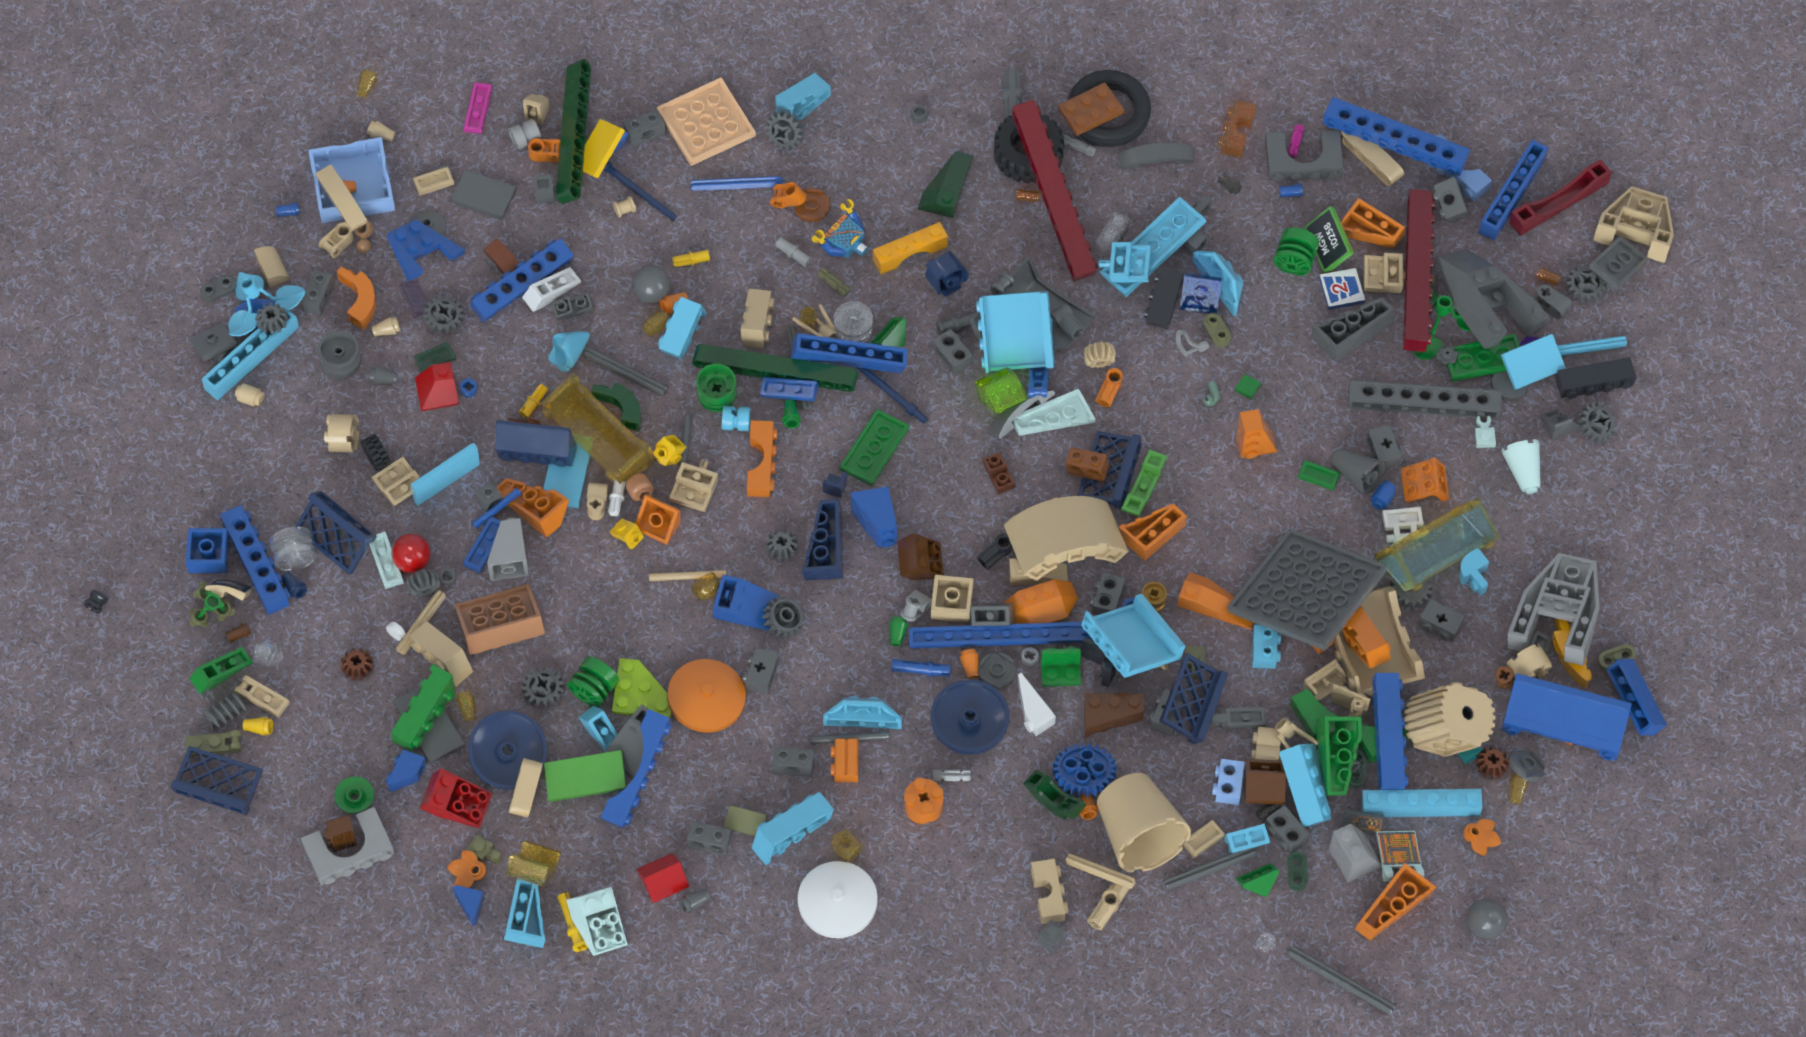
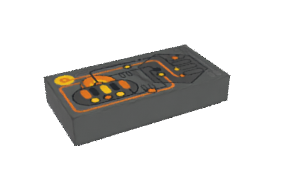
(1364, 821)

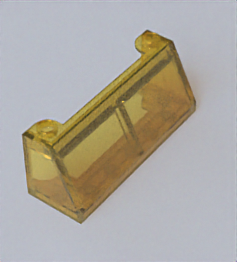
(597, 430)

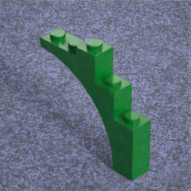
(1309, 709)

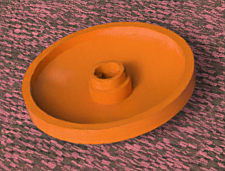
(706, 695)

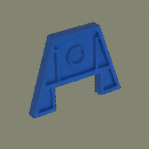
(417, 240)

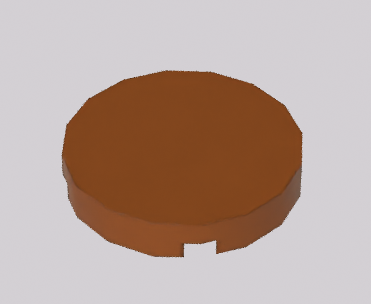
(813, 211)

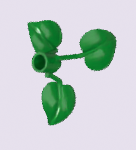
(1443, 307)

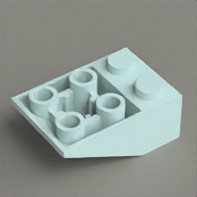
(598, 920)

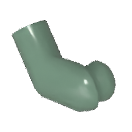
(1213, 396)

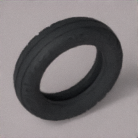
(1130, 87)

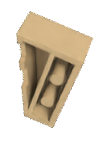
(757, 318)
(441, 651)

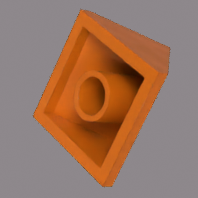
(658, 519)

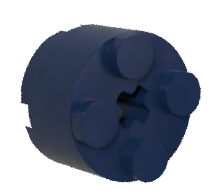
(946, 273)

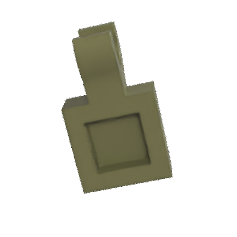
(1199, 653)
(484, 850)

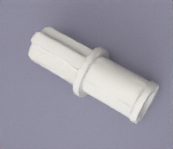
(616, 498)

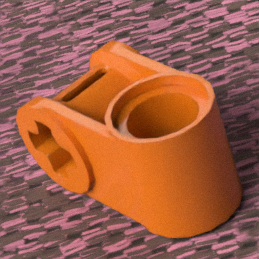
(546, 150)
(787, 195)

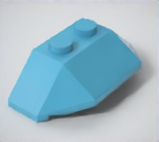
(1215, 265)
(862, 713)

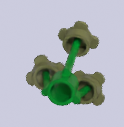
(212, 603)

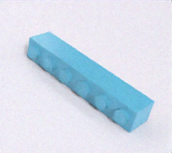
(245, 358)
(1422, 802)

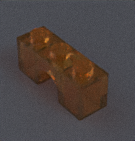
(1240, 115)

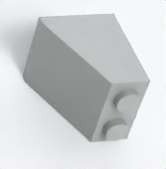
(508, 552)
(1353, 852)

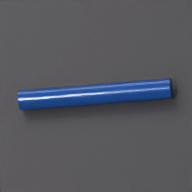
(496, 508)

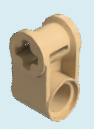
(335, 242)
(596, 498)

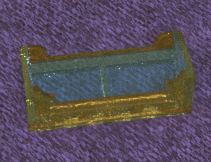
(1438, 545)

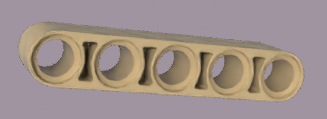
(1373, 157)

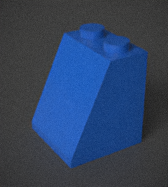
(876, 515)

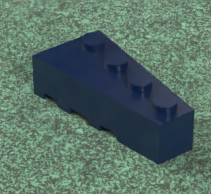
(825, 550)

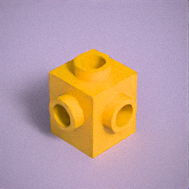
(669, 450)

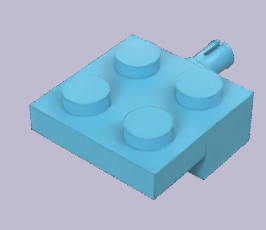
(1128, 262)

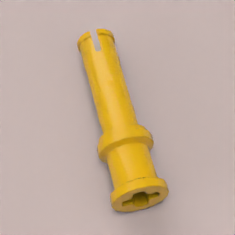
(578, 942)

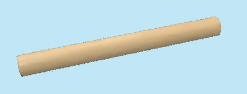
(683, 575)

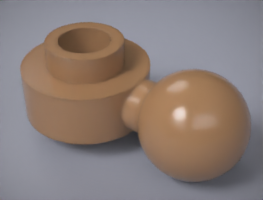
(364, 244)

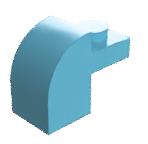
(1471, 569)

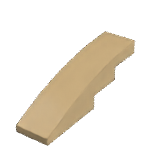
(341, 197)

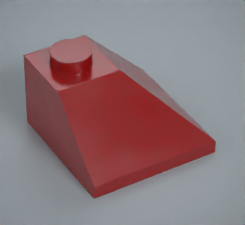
(436, 387)

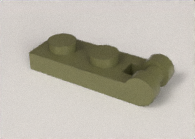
(215, 742)

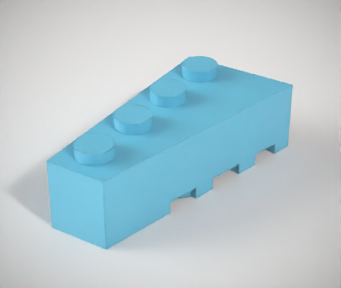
(1306, 783)
(791, 826)

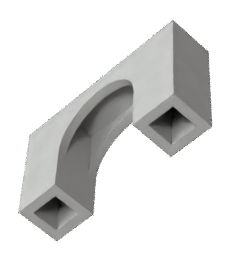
(330, 867)

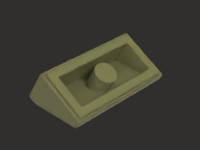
(744, 820)

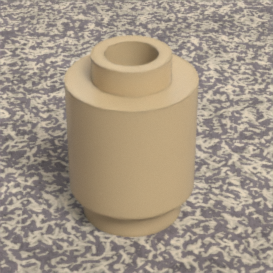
(249, 395)

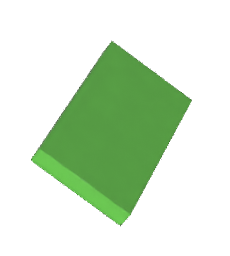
(585, 776)

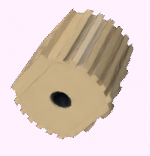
(1449, 719)

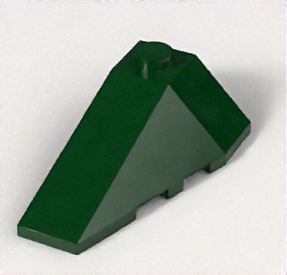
(946, 188)

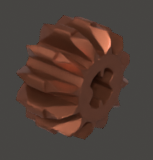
(361, 669)
(1485, 762)

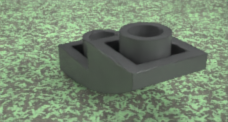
(569, 308)

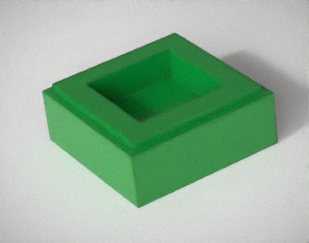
(1247, 386)

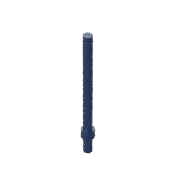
(639, 191)
(910, 408)

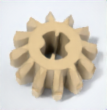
(1099, 354)

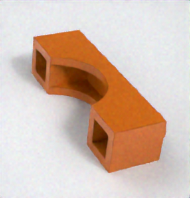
(759, 479)

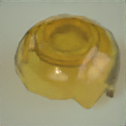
(706, 586)

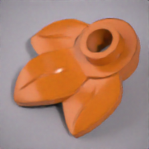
(1484, 836)
(464, 867)

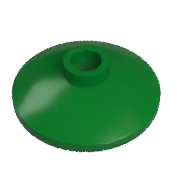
(350, 787)

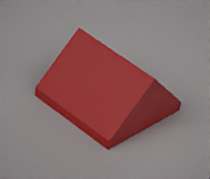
(663, 877)

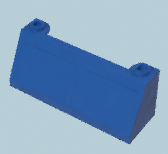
(1566, 715)

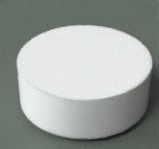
(395, 630)

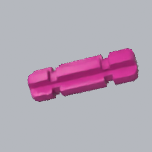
(1295, 140)

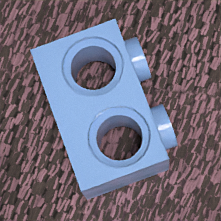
(1231, 782)

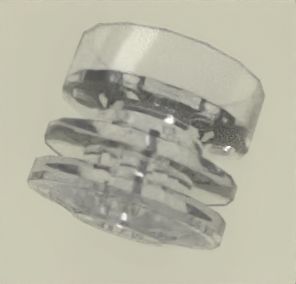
(857, 331)

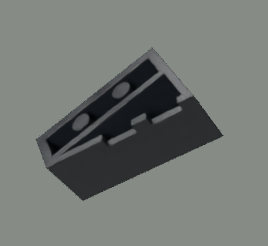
(1164, 298)

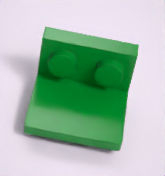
(1061, 667)

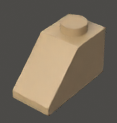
(536, 108)

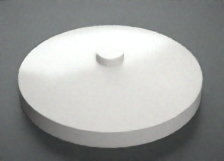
(837, 899)

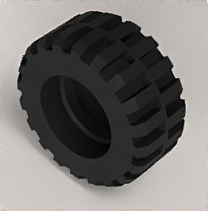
(1013, 162)

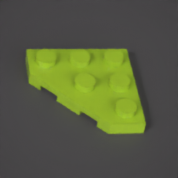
(638, 687)

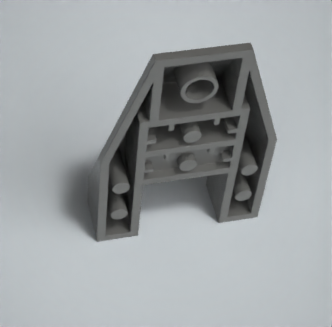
(1481, 289)

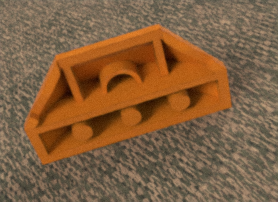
(1044, 602)

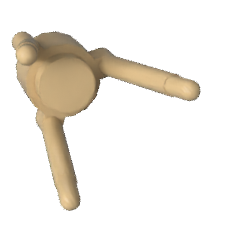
(824, 330)
(1288, 729)

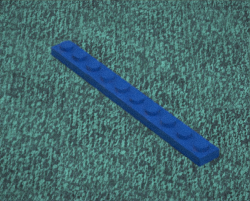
(997, 635)

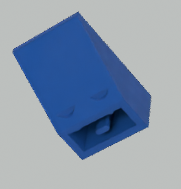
(741, 602)

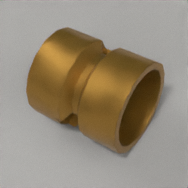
(1156, 595)

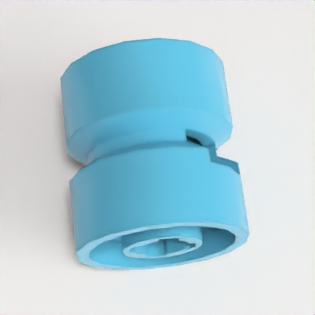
(736, 418)

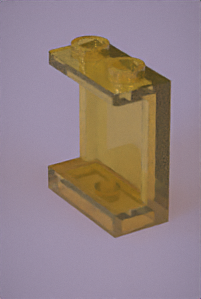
(534, 863)

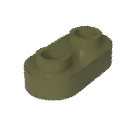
(1216, 329)
(1614, 654)

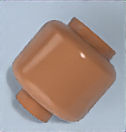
(639, 486)

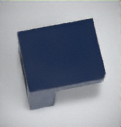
(835, 485)

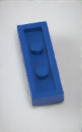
(789, 389)
(482, 547)

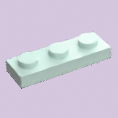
(382, 555)

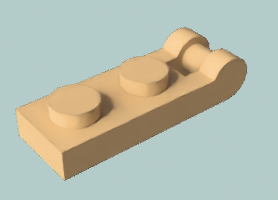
(262, 696)

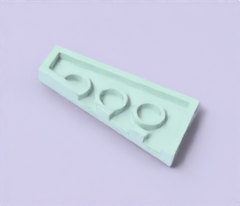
(1055, 414)

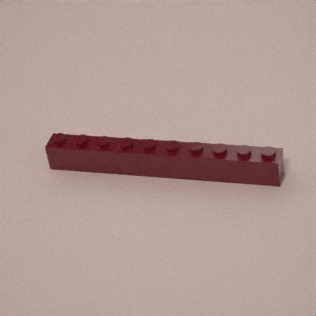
(1053, 190)
(1418, 270)

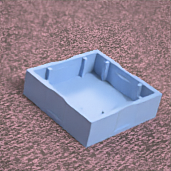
(357, 162)

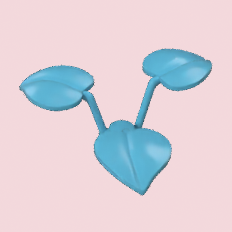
(250, 287)

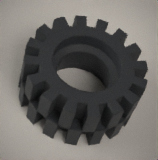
(375, 452)

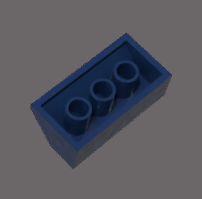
(535, 443)

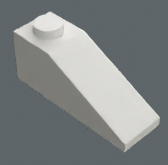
(550, 288)
(1036, 713)

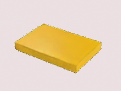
(600, 147)

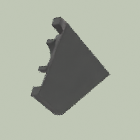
(1557, 424)

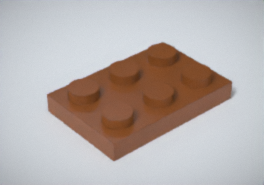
(1090, 109)

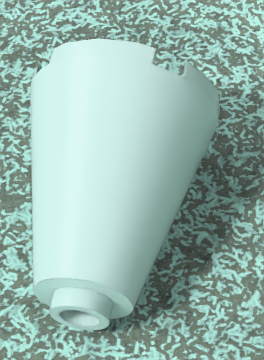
(1524, 463)

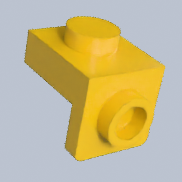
(627, 532)

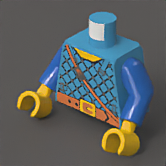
(844, 235)

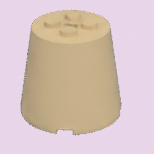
(1141, 823)

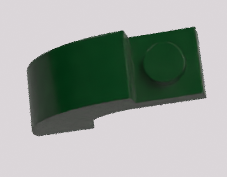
(624, 400)
(1052, 797)

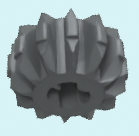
(271, 318)
(777, 550)
(423, 582)

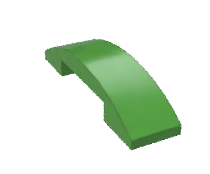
(1144, 483)

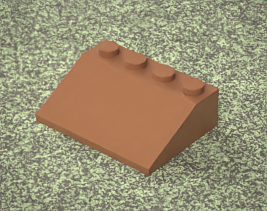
(499, 619)

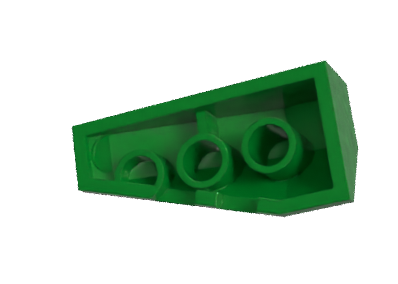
(1337, 749)

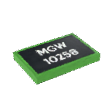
(1333, 241)

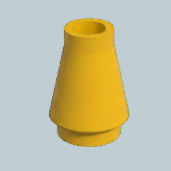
(258, 725)

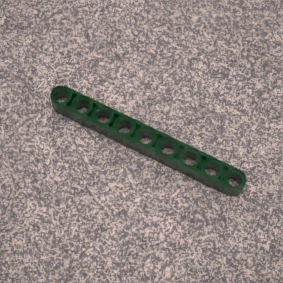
(573, 131)
(773, 366)

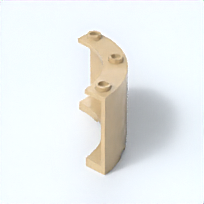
(1062, 532)
(1383, 611)

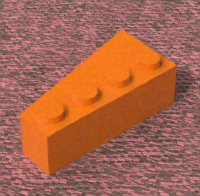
(1397, 899)

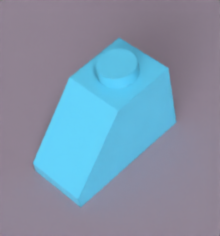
(598, 726)

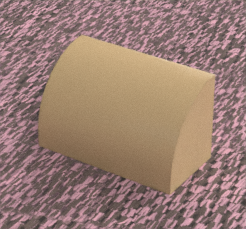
(271, 265)

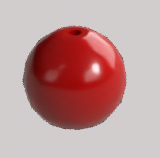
(410, 553)

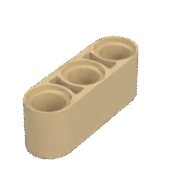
(525, 787)

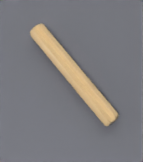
(424, 616)
(1100, 871)

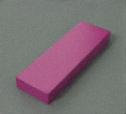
(478, 108)

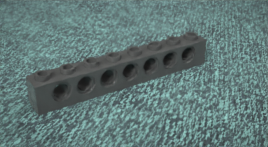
(1417, 405)

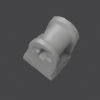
(916, 605)

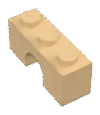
(1046, 874)

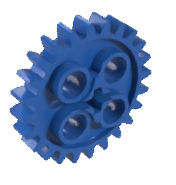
(1084, 769)

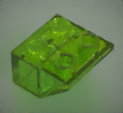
(1000, 390)

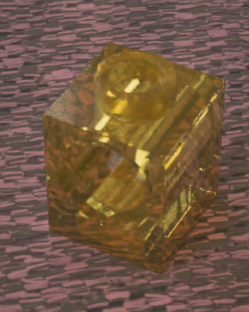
(849, 853)

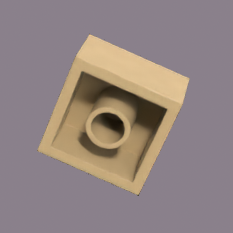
(952, 599)

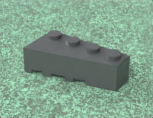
(1349, 331)

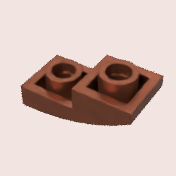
(501, 256)
(998, 473)

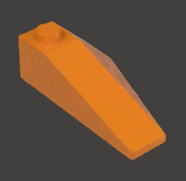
(537, 506)
(1209, 599)

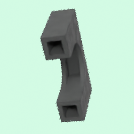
(1282, 166)

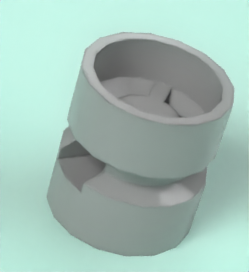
(522, 135)

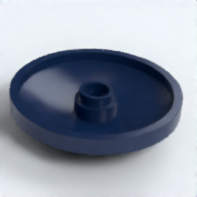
(970, 717)
(501, 744)

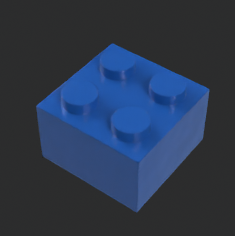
(207, 550)

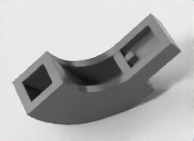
(1198, 239)

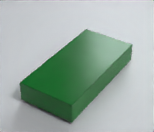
(1319, 475)

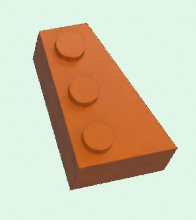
(1254, 435)
(1153, 531)
(1366, 640)

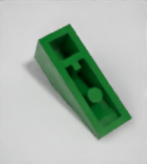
(220, 669)

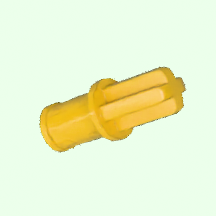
(691, 258)
(533, 401)

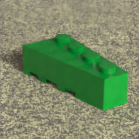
(424, 709)

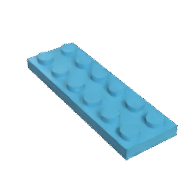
(1164, 237)

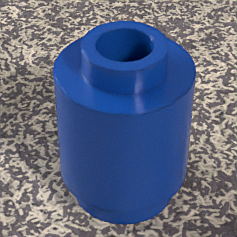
(1383, 495)

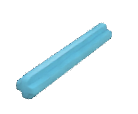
(1593, 345)

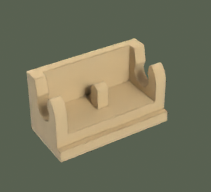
(1322, 681)

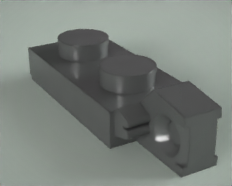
(1240, 718)

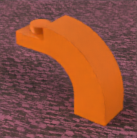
(365, 305)

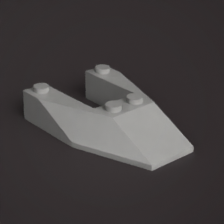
(1562, 591)

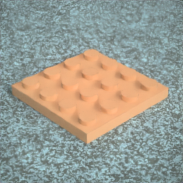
(706, 121)

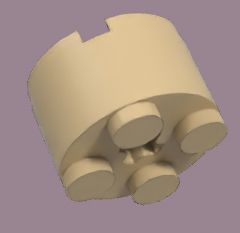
(342, 433)
(1531, 662)

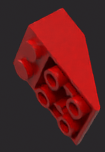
(455, 799)

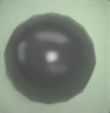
(651, 284)
(1486, 919)

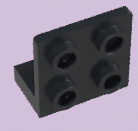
(1093, 653)

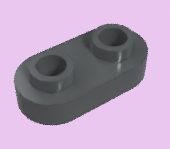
(218, 288)

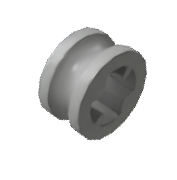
(1032, 651)

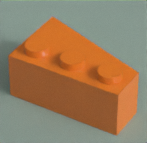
(1372, 226)

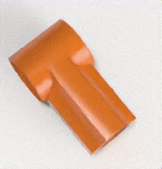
(1109, 388)

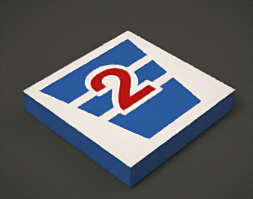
(1342, 288)

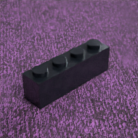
(1595, 378)

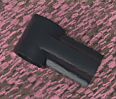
(994, 552)

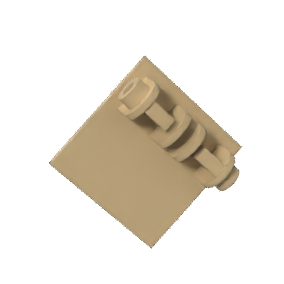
(1355, 702)

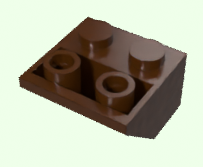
(919, 557)
(1264, 781)

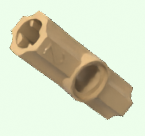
(1104, 910)

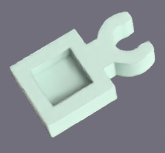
(1484, 435)

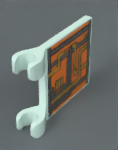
(1397, 849)

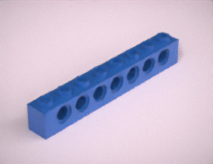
(1390, 128)

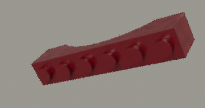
(1535, 213)

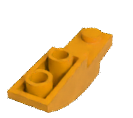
(1577, 672)

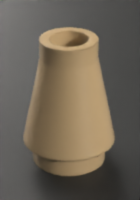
(378, 130)
(386, 327)

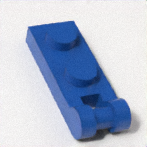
(1038, 382)

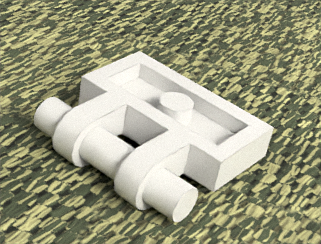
(1401, 519)

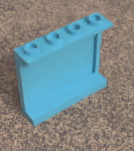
(1016, 331)
(1134, 637)

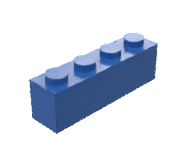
(1634, 690)

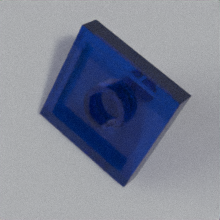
(1200, 293)

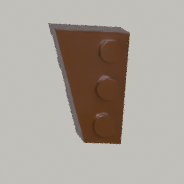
(1111, 710)

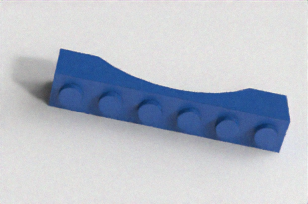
(619, 807)

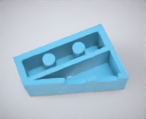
(803, 96)
(681, 327)

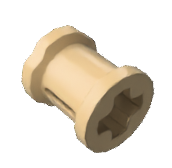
(624, 206)

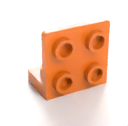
(1425, 480)

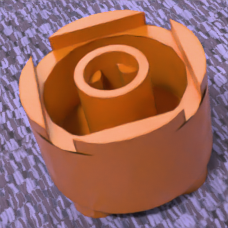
(932, 801)

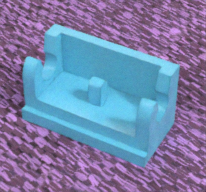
(1247, 838)

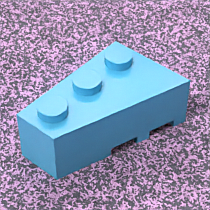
(525, 917)

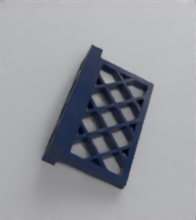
(1126, 468)
(344, 520)
(1208, 703)
(207, 793)

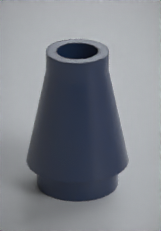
(294, 585)

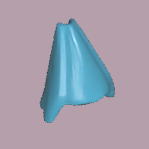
(567, 349)

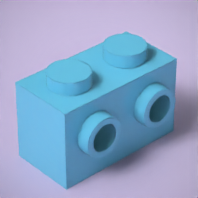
(1265, 647)

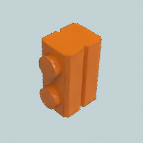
(846, 760)

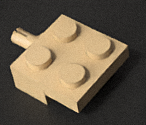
(1383, 273)
(694, 486)

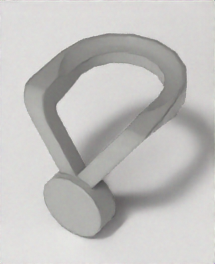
(1201, 346)

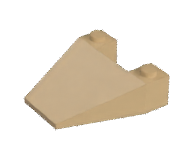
(1640, 218)

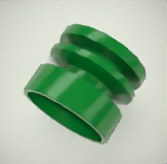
(1296, 251)
(717, 378)
(593, 681)

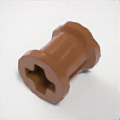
(1507, 672)

